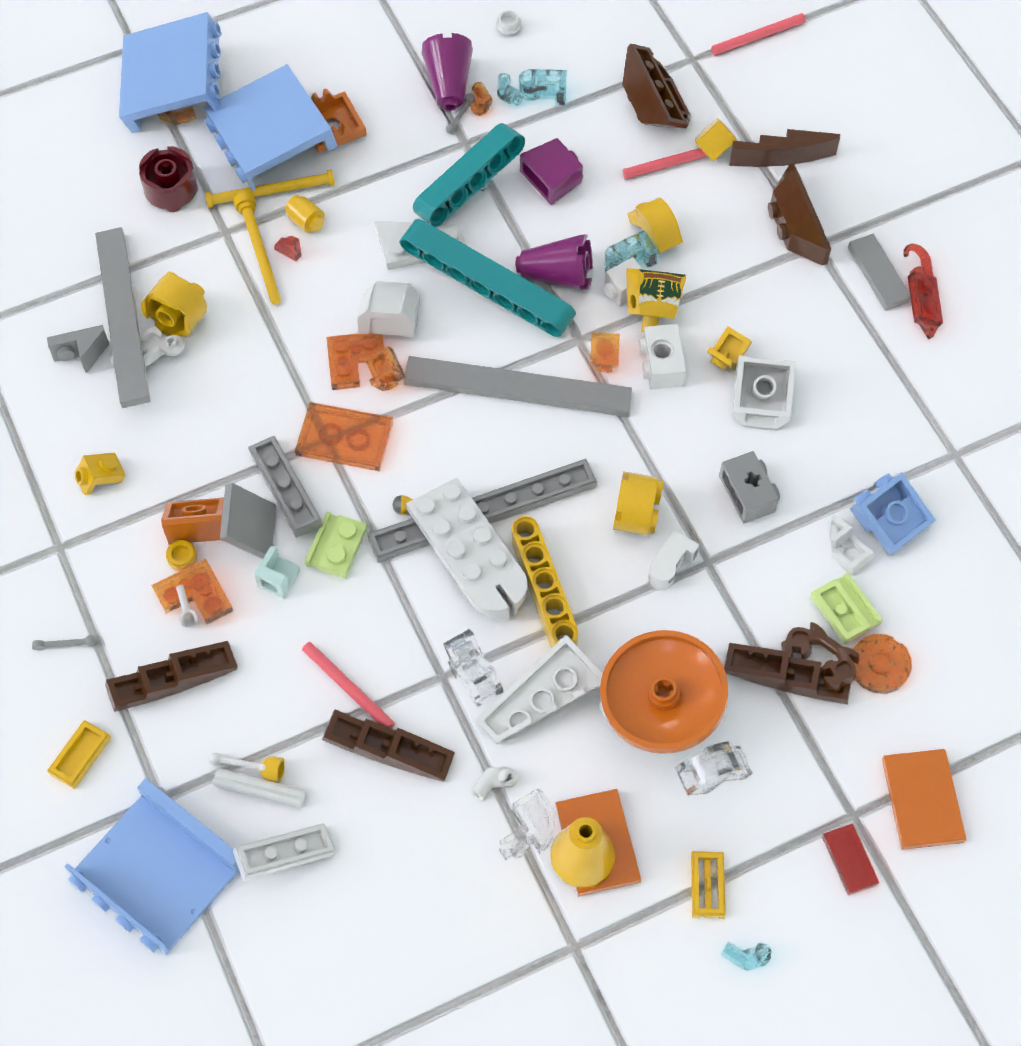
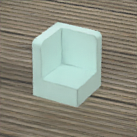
(275, 573)

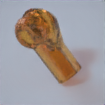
(483, 99)
(178, 117)

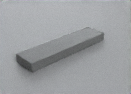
(285, 486)

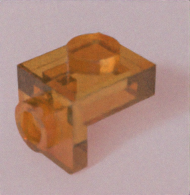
(604, 351)
(385, 369)

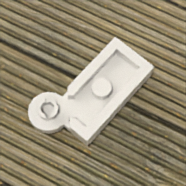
(156, 345)

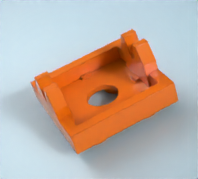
(341, 110)

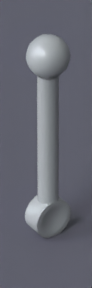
(450, 128)
(90, 641)

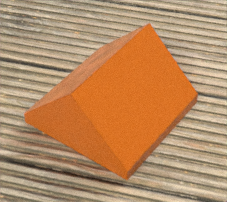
(193, 520)

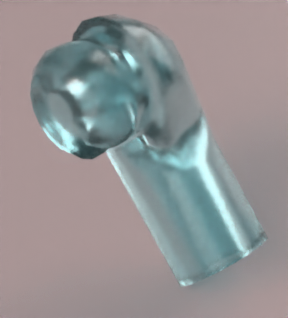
(507, 92)
(749, 958)

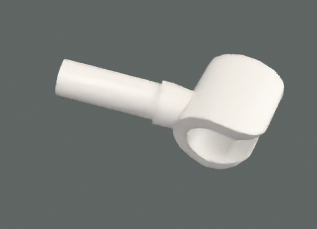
(185, 606)

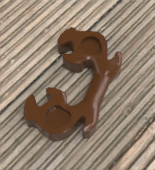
(842, 671)

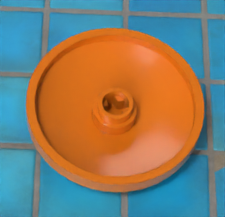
(664, 691)

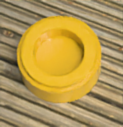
(181, 555)

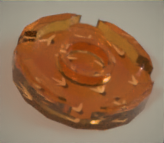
(882, 664)

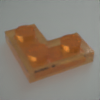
(346, 353)
(200, 586)

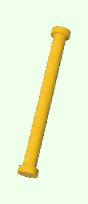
(272, 188)

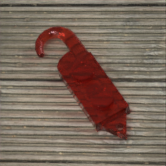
(924, 292)

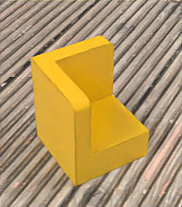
(715, 139)

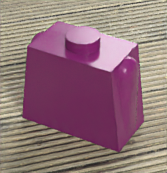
(551, 169)

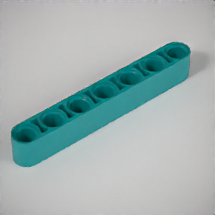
(487, 278)

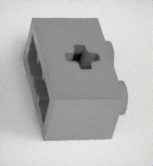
(749, 486)

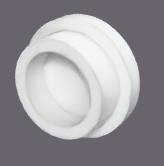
(508, 22)

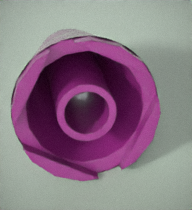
(448, 67)
(558, 262)

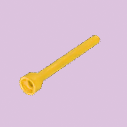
(245, 205)

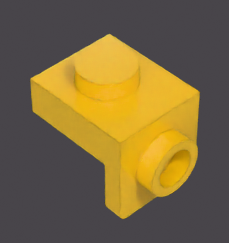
(728, 348)
(98, 470)

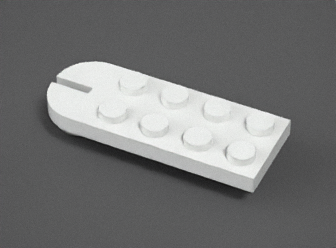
(470, 549)

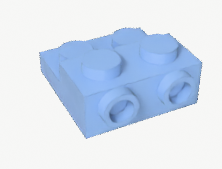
(892, 512)

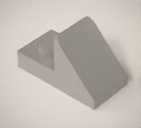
(86, 343)

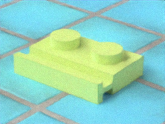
(336, 545)
(846, 608)

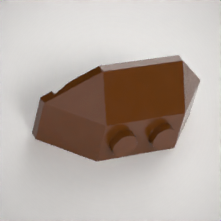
(653, 90)
(797, 218)

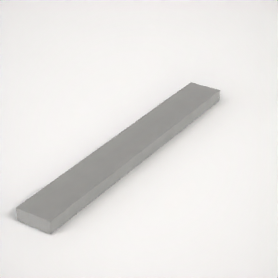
(122, 318)
(518, 386)
(495, 506)

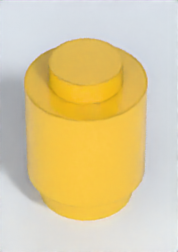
(305, 214)

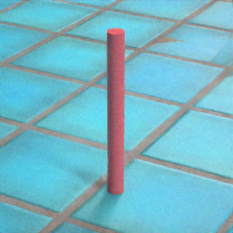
(758, 34)
(663, 163)
(347, 685)

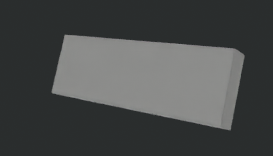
(879, 271)

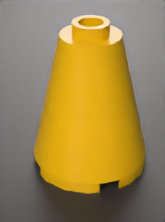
(582, 853)

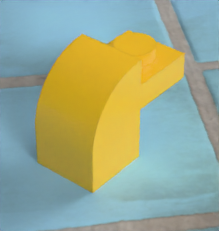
(658, 223)

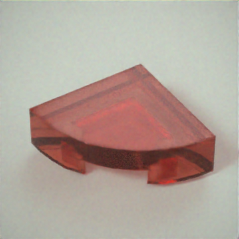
(289, 247)

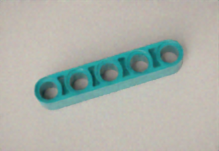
(468, 174)

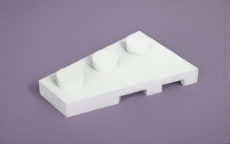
(391, 232)

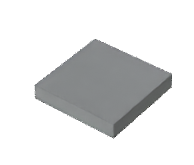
(247, 520)

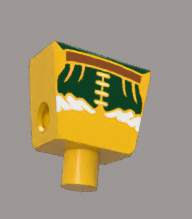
(653, 294)

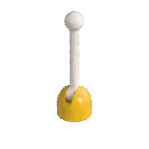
(270, 768)

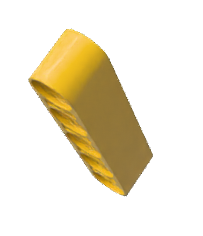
(543, 573)

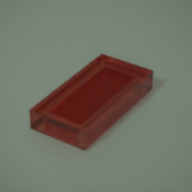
(850, 859)

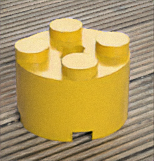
(175, 305)
(636, 503)

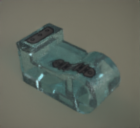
(544, 85)
(636, 246)

